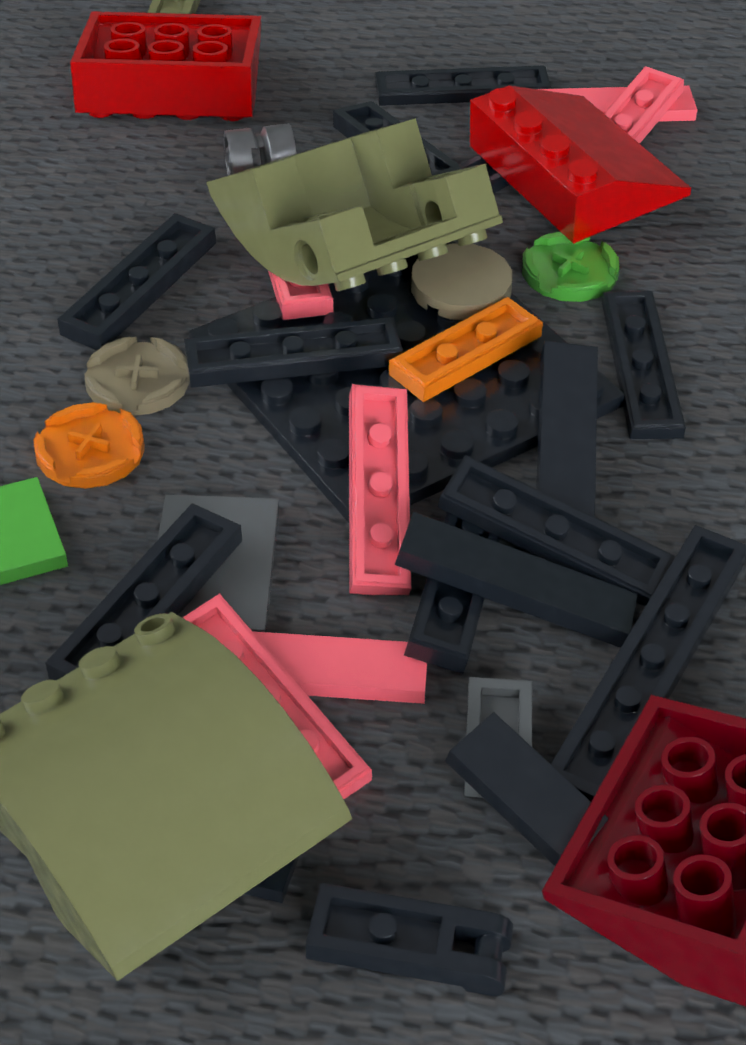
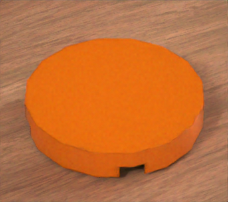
(89, 445)

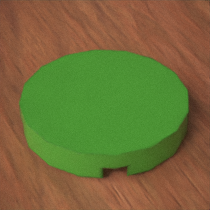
(570, 269)

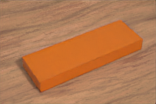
(465, 349)

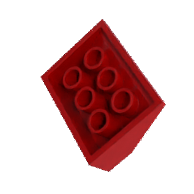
(167, 65)
(569, 159)

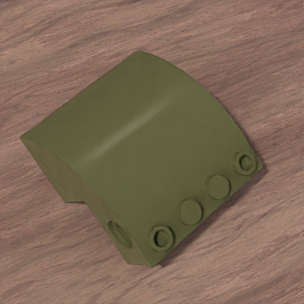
(354, 208)
(157, 789)

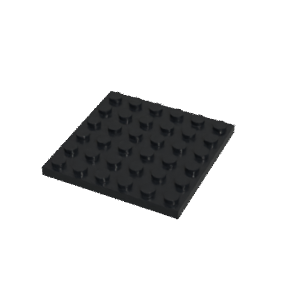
(481, 417)

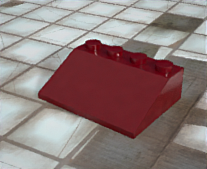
(673, 854)

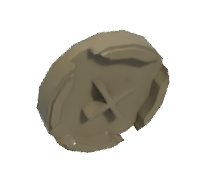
(461, 281)
(137, 375)

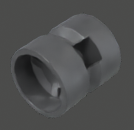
(273, 143)

